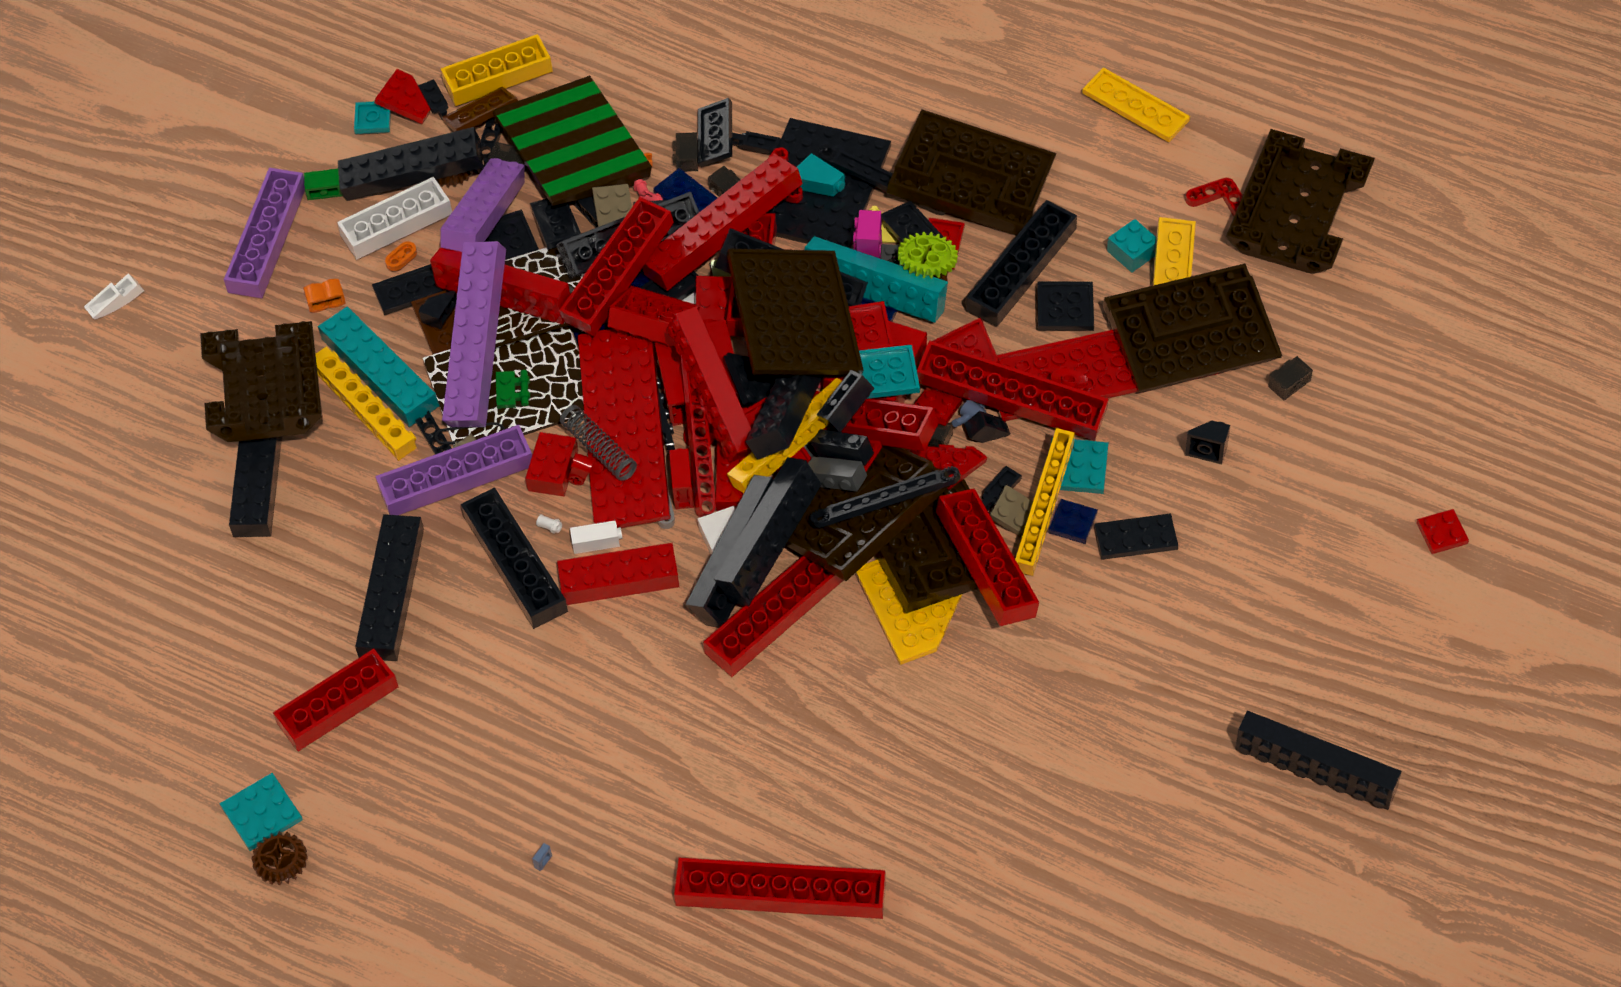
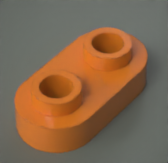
(400, 257)

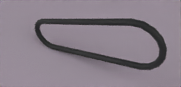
(455, 428)

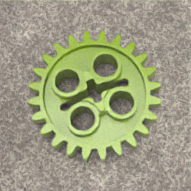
(938, 260)

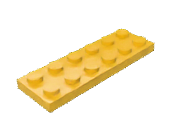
(1136, 104)

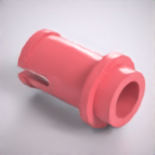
(640, 185)
(650, 196)

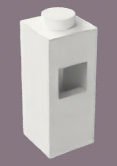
(595, 537)

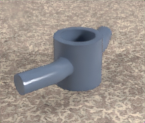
(967, 411)

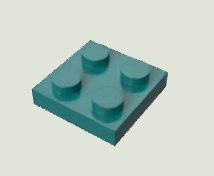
(371, 118)

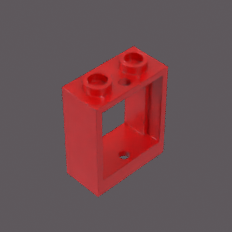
(681, 478)

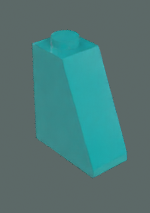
(820, 177)

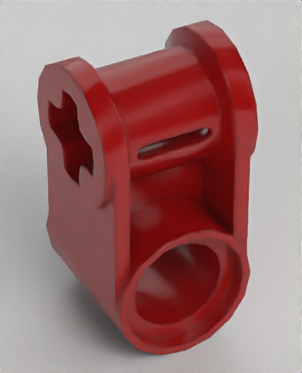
(580, 469)

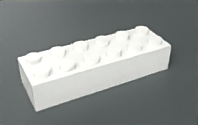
(394, 218)

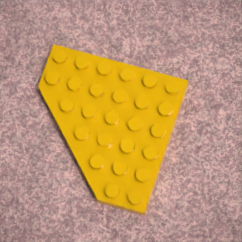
(909, 633)

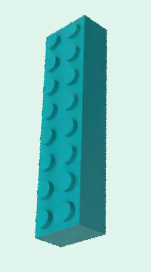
(889, 281)
(378, 366)

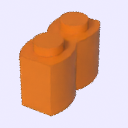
(324, 295)

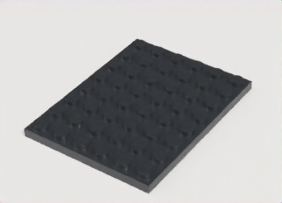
(822, 214)

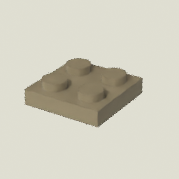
(1011, 510)

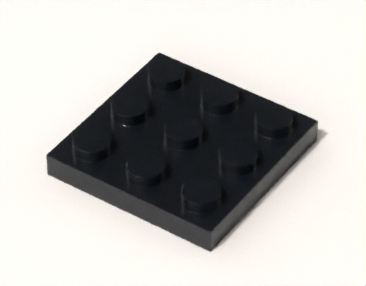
(513, 234)
(1065, 306)
(749, 386)

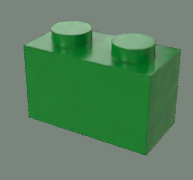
(322, 184)

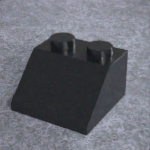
(1208, 441)

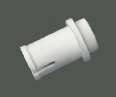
(553, 525)

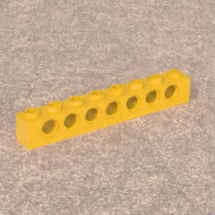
(364, 404)
(811, 424)
(1044, 501)

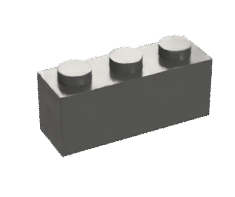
(838, 473)

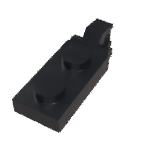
(434, 98)
(755, 142)
(1005, 477)

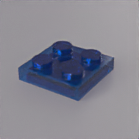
(1073, 521)

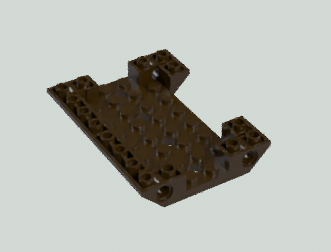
(1276, 197)
(287, 384)

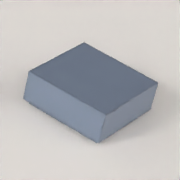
(542, 857)

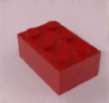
(551, 464)

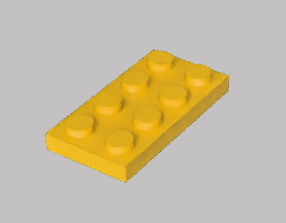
(1173, 250)

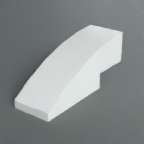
(114, 297)

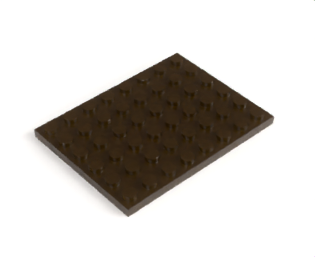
(794, 312)

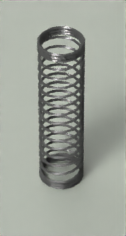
(569, 424)

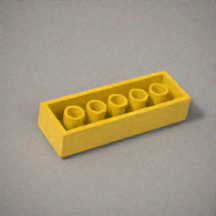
(495, 69)

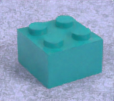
(1132, 245)

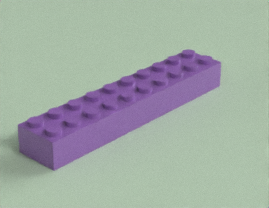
(474, 334)

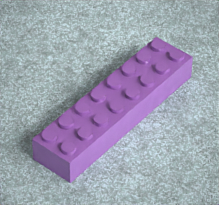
(483, 204)
(265, 233)
(454, 471)

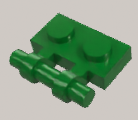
(505, 389)

